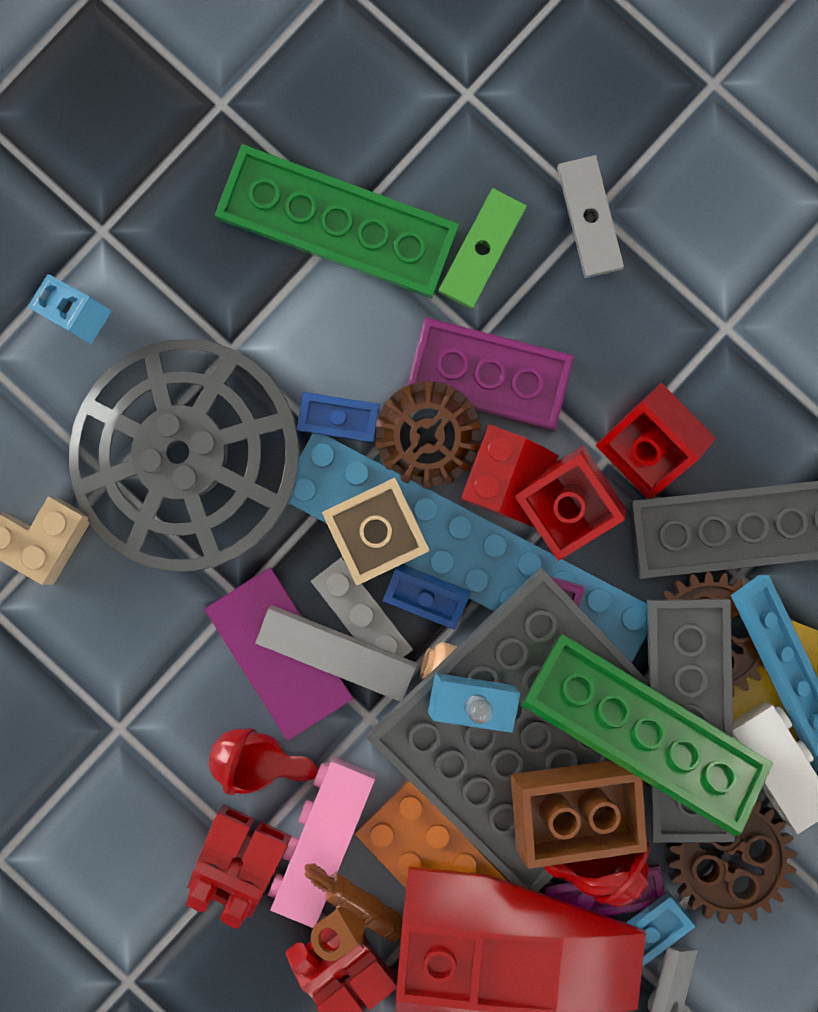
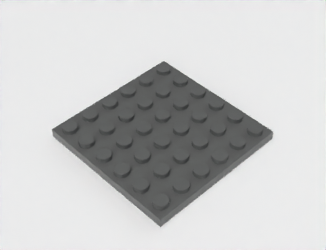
(470, 768)

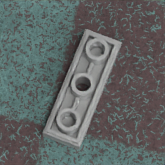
(583, 195)
(675, 974)

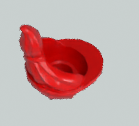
(252, 760)
(608, 879)

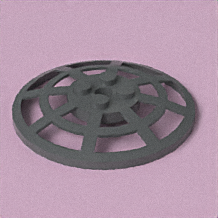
(205, 461)

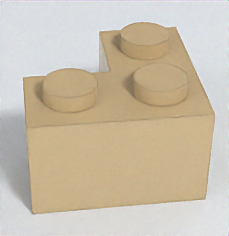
(44, 546)

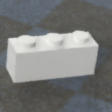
(791, 781)

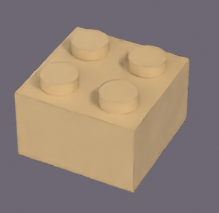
(375, 531)

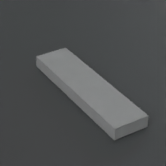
(336, 653)

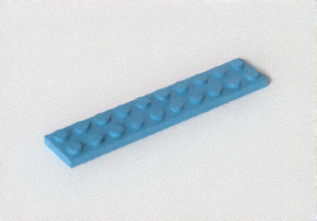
(463, 544)

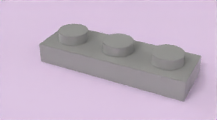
(359, 609)

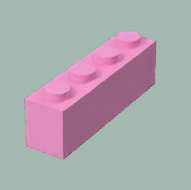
(324, 838)

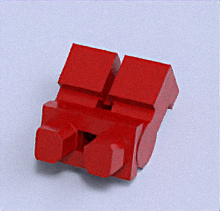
(239, 867)
(322, 979)

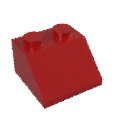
(656, 442)
(502, 469)
(571, 503)

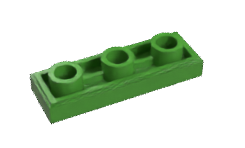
(492, 229)

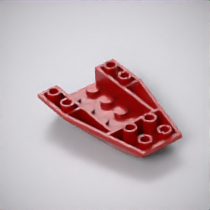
(510, 949)

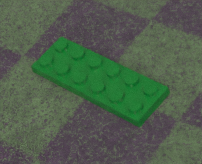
(336, 221)
(648, 735)

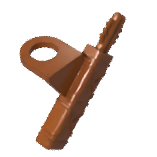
(352, 913)

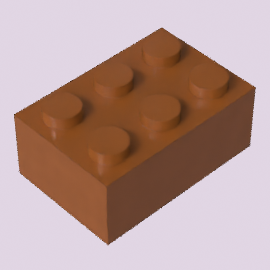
(577, 814)

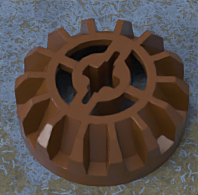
(451, 406)

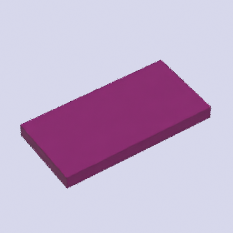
(494, 372)
(289, 689)

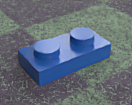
(338, 417)
(426, 596)

